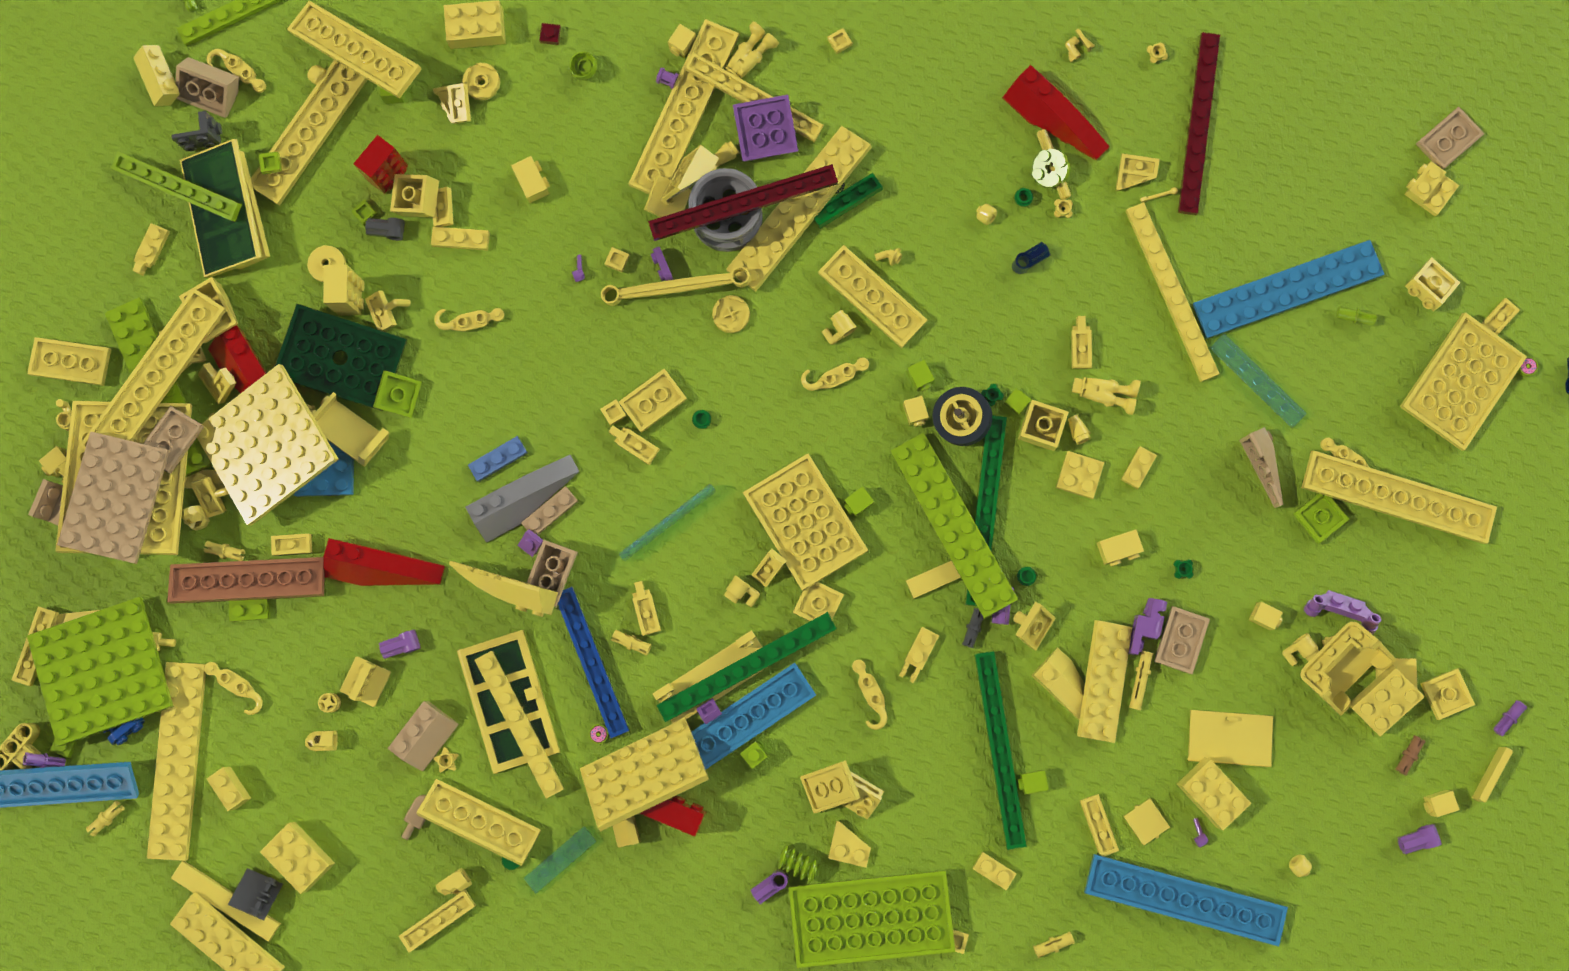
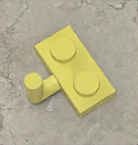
(381, 310)
(209, 496)

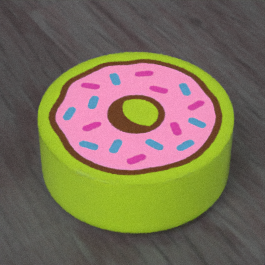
(1528, 367)
(598, 734)

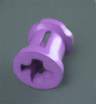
(666, 78)

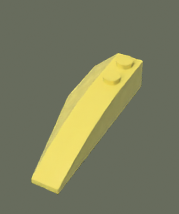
(516, 592)

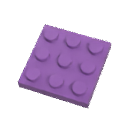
(765, 127)

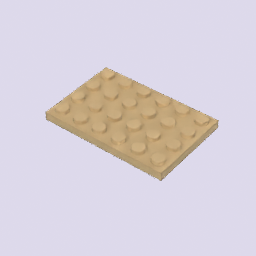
(113, 497)

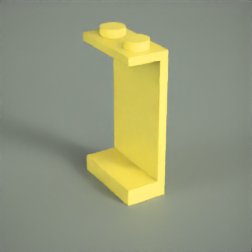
(349, 430)

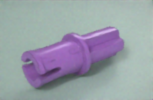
(1509, 718)
(43, 760)

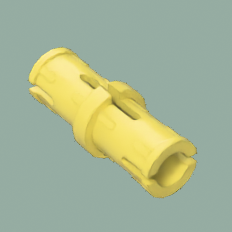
(224, 551)
(631, 642)
(105, 818)
(1053, 944)

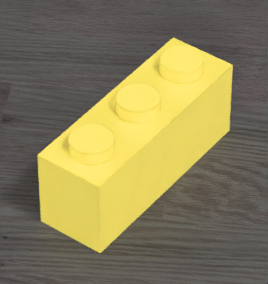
(156, 75)

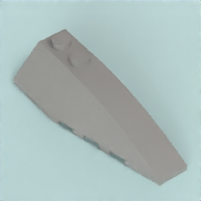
(519, 499)

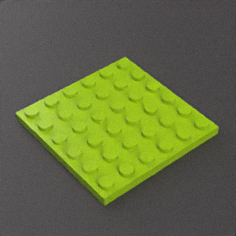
(99, 671)

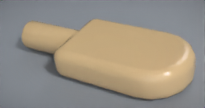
(412, 818)

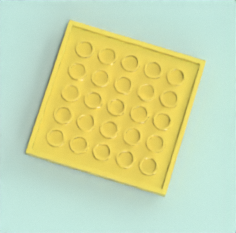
(265, 445)

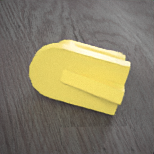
(1070, 45)

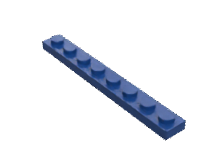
(592, 663)

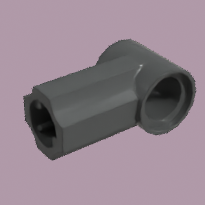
(391, 228)

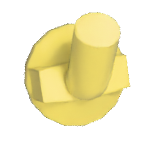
(894, 256)

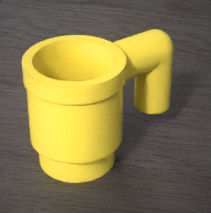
(842, 324)
(63, 418)
(738, 588)
(1304, 645)

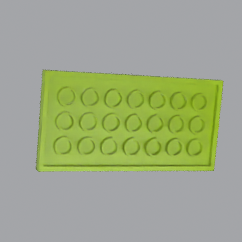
(871, 919)

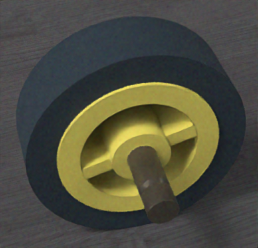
(962, 416)

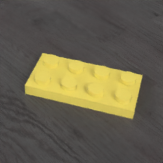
(69, 361)

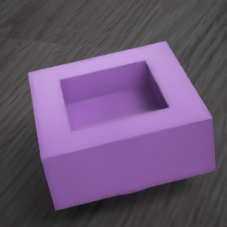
(530, 543)
(709, 711)

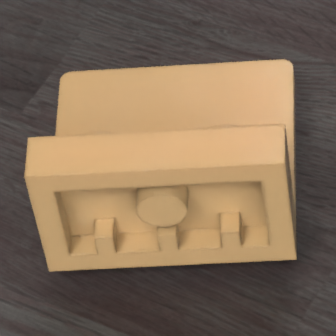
(47, 502)

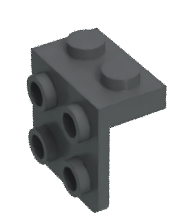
(206, 137)

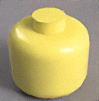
(315, 73)
(986, 214)
(1300, 865)

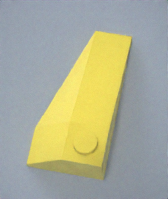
(1062, 681)

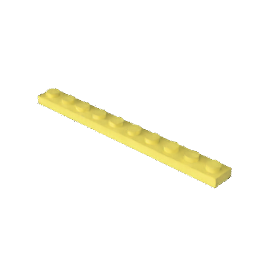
(1172, 292)

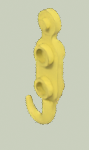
(238, 68)
(469, 320)
(836, 375)
(1342, 452)
(235, 684)
(871, 693)

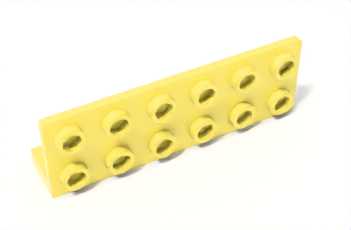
(742, 647)

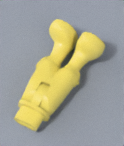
(744, 57)
(1102, 392)

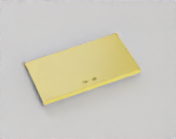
(1238, 740)

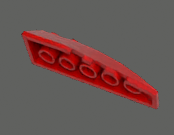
(1050, 110)
(236, 354)
(376, 567)

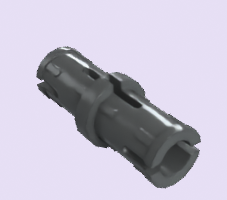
(973, 629)

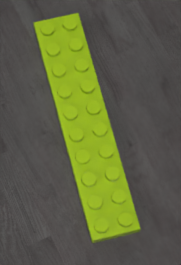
(134, 336)
(954, 525)

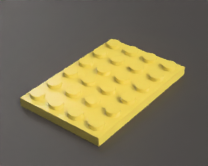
(1463, 381)
(805, 522)
(643, 774)

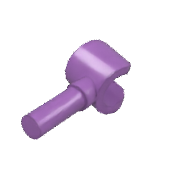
(578, 274)
(1202, 839)

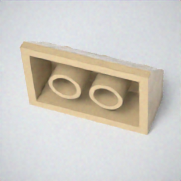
(206, 86)
(552, 567)
(423, 736)

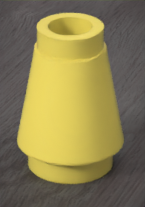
(726, 153)
(1079, 431)

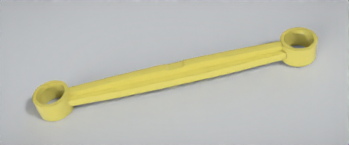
(675, 286)

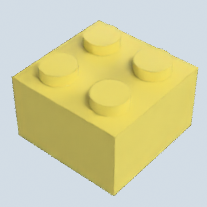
(414, 195)
(1043, 425)

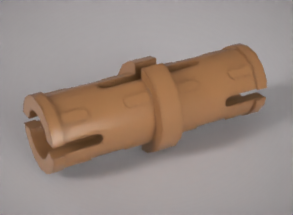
(1410, 755)

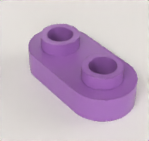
(658, 257)

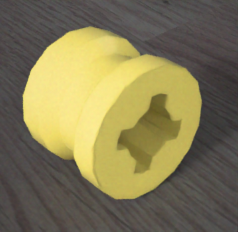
(325, 701)

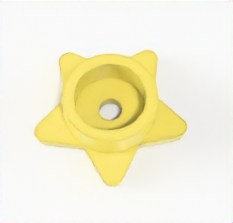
(441, 760)

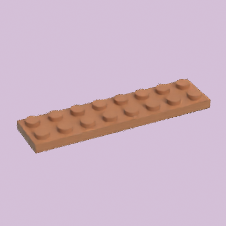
(246, 580)

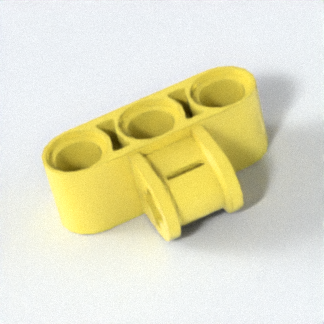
(24, 745)

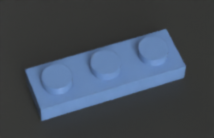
(497, 459)

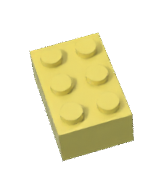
(474, 24)
(343, 290)
(1386, 700)
(1213, 793)
(297, 857)

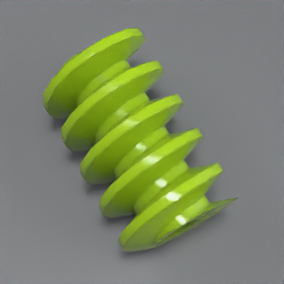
(799, 865)

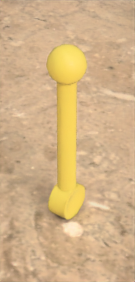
(1174, 190)

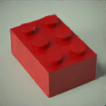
(380, 164)
(678, 814)

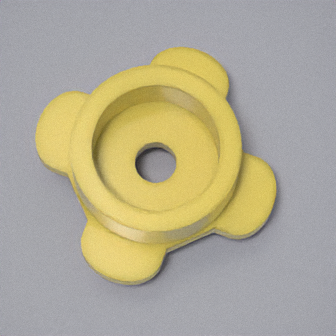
(1159, 47)
(1067, 204)

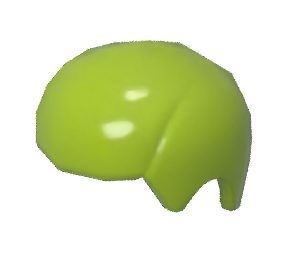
(583, 65)

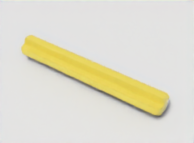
(1046, 144)

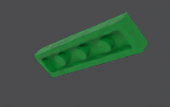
(848, 199)

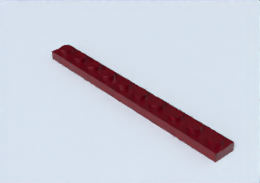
(1199, 123)
(743, 202)

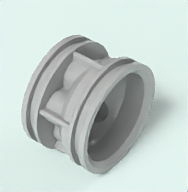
(712, 186)

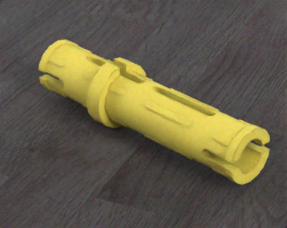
(1143, 671)

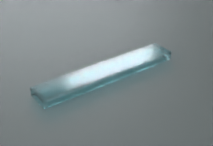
(1258, 380)
(667, 522)

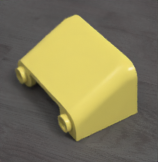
(1343, 663)

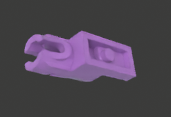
(1147, 626)

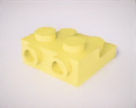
(1431, 188)
(1432, 284)

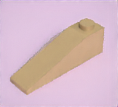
(1261, 454)

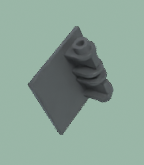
(255, 894)

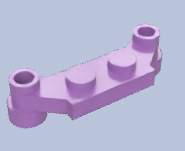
(1344, 606)

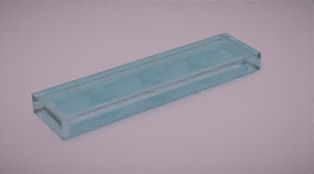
(560, 859)

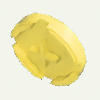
(731, 314)

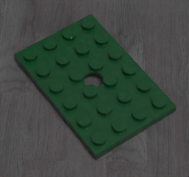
(317, 336)

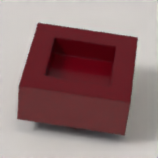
(550, 34)

